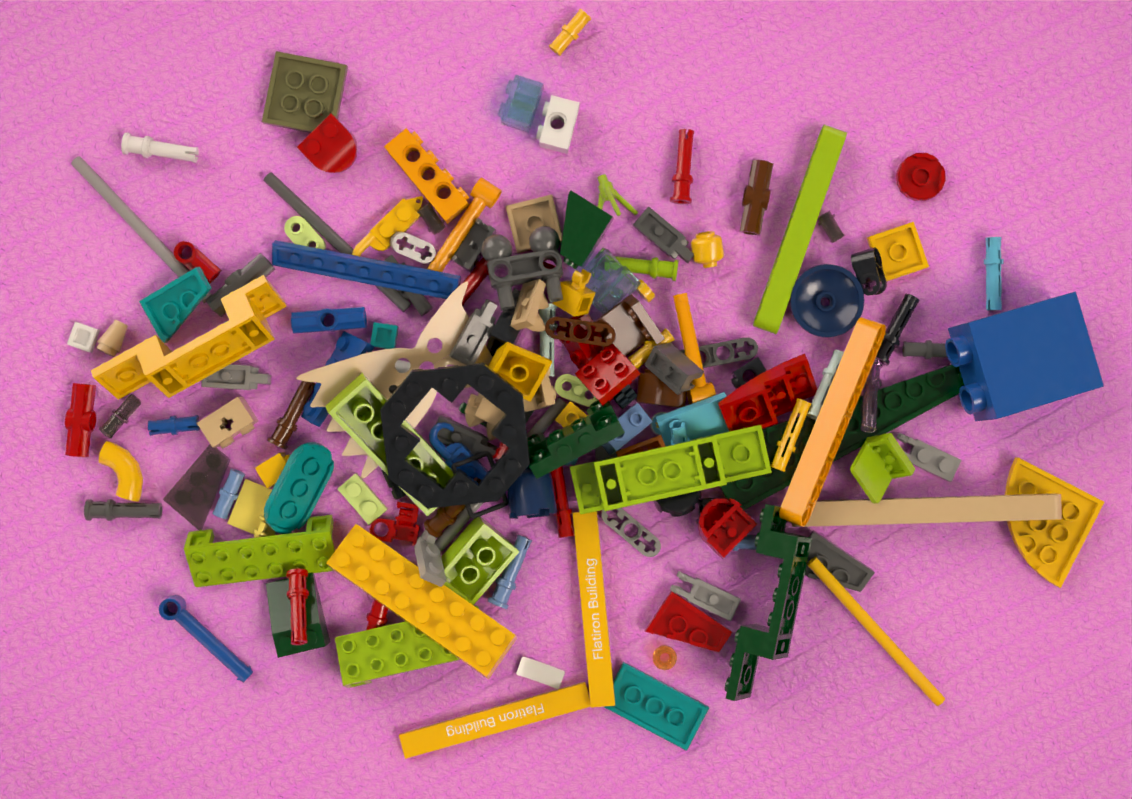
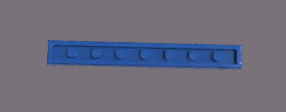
(364, 270)

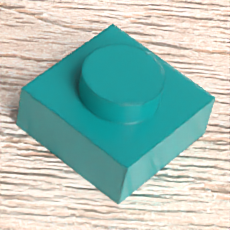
(384, 335)

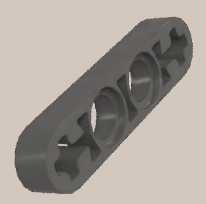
(713, 360)

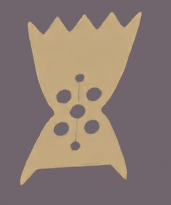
(381, 371)

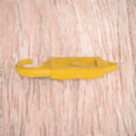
(397, 220)

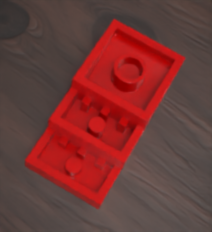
(769, 395)

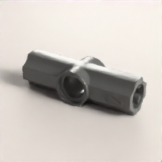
(256, 268)

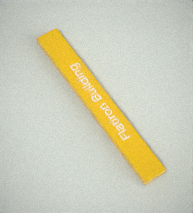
(594, 609)
(495, 720)

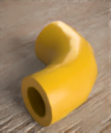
(126, 468)

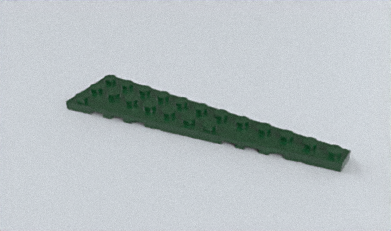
(894, 407)

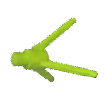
(608, 193)

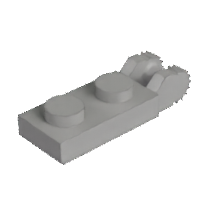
(931, 458)
(708, 596)

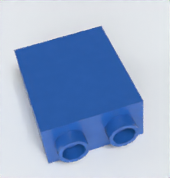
(1023, 358)

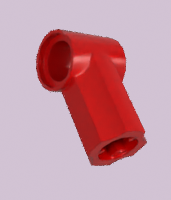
(197, 259)

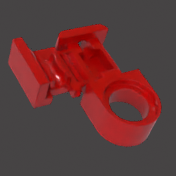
(404, 525)

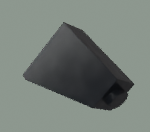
(503, 331)

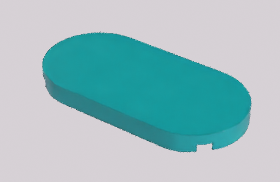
(299, 487)

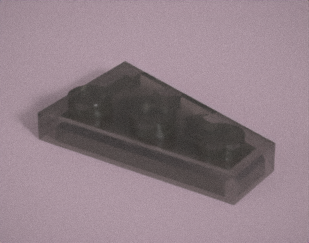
(198, 487)

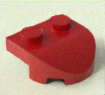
(330, 146)
(724, 525)

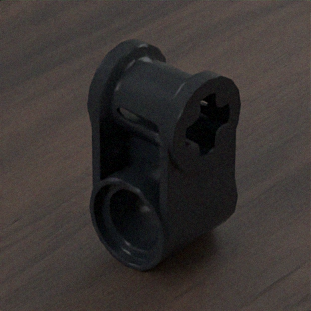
(869, 268)

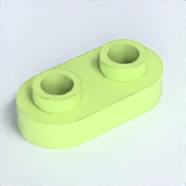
(305, 234)
(576, 393)

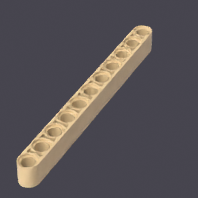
(936, 510)

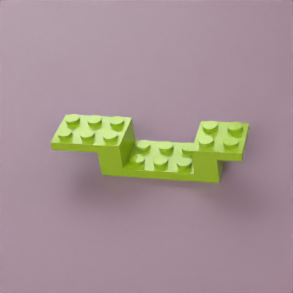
(670, 470)

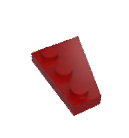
(686, 623)

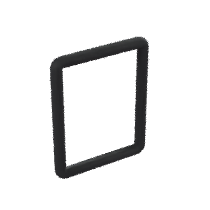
(468, 507)

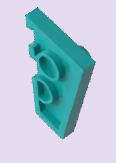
(175, 302)

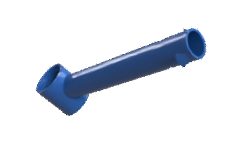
(204, 637)

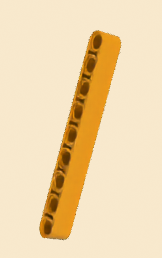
(832, 421)

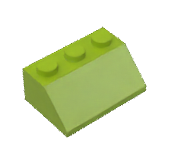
(476, 559)

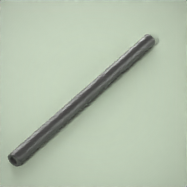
(326, 231)

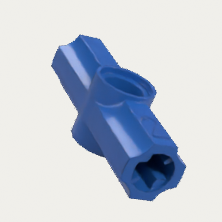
(314, 320)

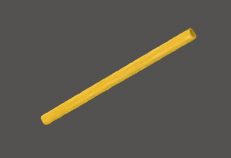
(876, 631)

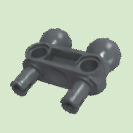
(524, 267)

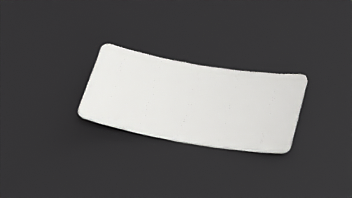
(540, 672)

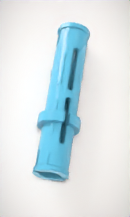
(993, 273)

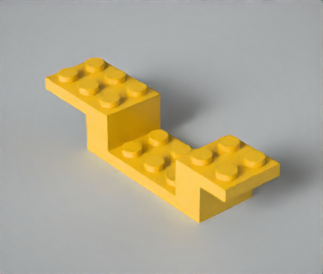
(202, 357)

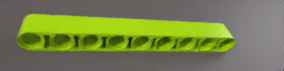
(799, 229)

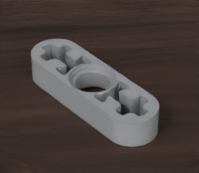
(640, 547)

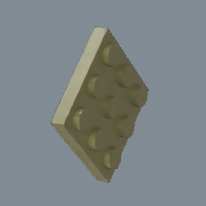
(303, 92)

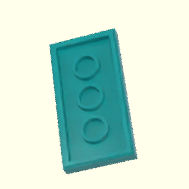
(657, 706)

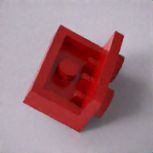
(581, 352)

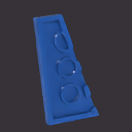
(346, 347)

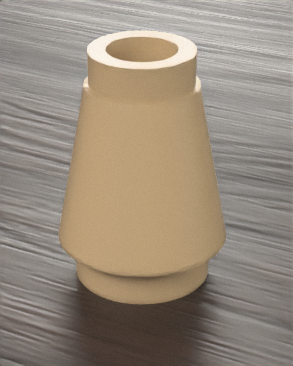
(112, 339)

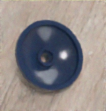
(844, 298)

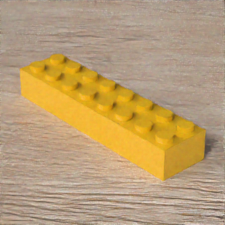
(425, 606)

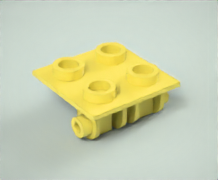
(249, 510)

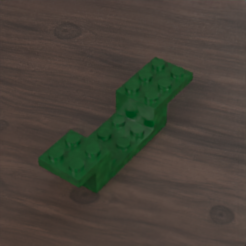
(775, 640)

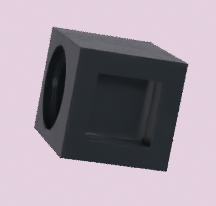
(754, 365)

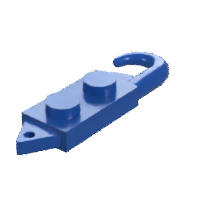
(456, 452)

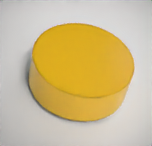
(645, 292)

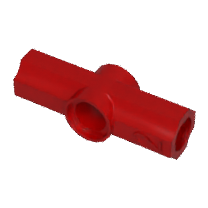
(80, 420)

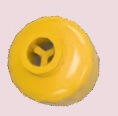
(707, 249)

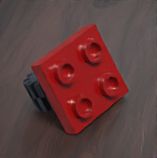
(609, 377)

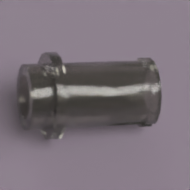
(431, 218)
(830, 226)

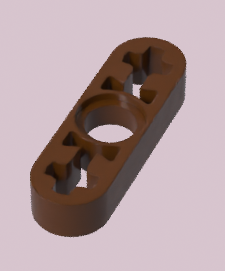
(561, 334)

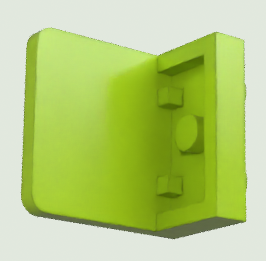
(878, 464)

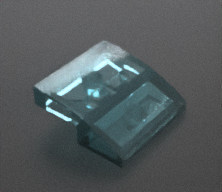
(609, 281)

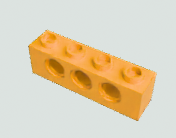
(399, 150)

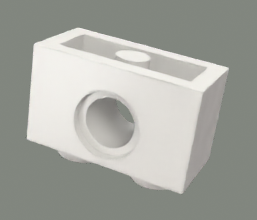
(561, 109)

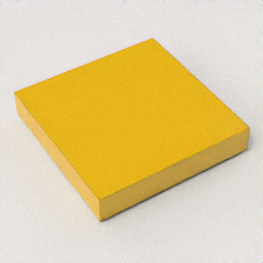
(899, 251)

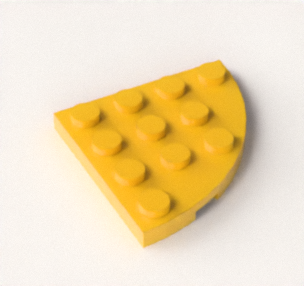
(1051, 544)

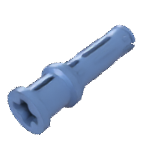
(506, 582)

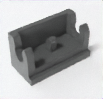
(470, 249)
(673, 367)

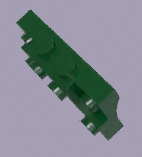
(574, 440)

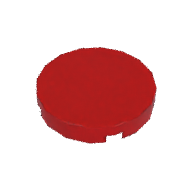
(920, 177)

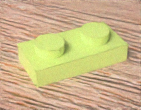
(362, 498)

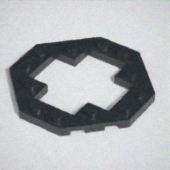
(461, 488)

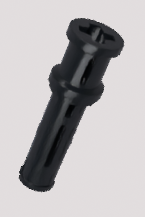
(896, 327)

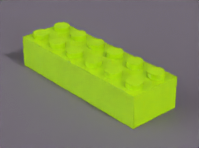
(359, 415)

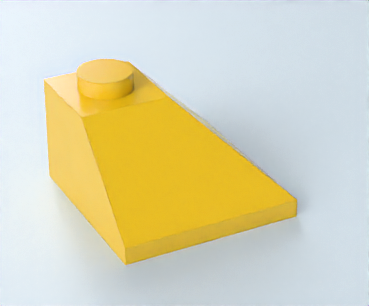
(520, 368)

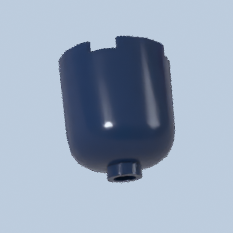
(531, 496)

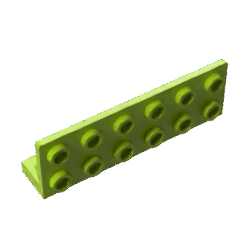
(259, 556)
(386, 653)

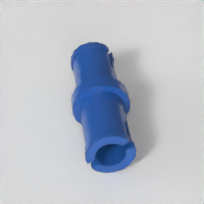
(173, 425)

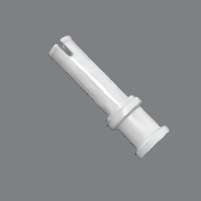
(149, 147)

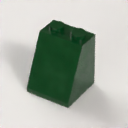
(582, 230)

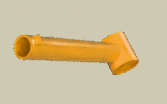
(484, 195)
(702, 389)

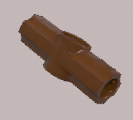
(756, 197)

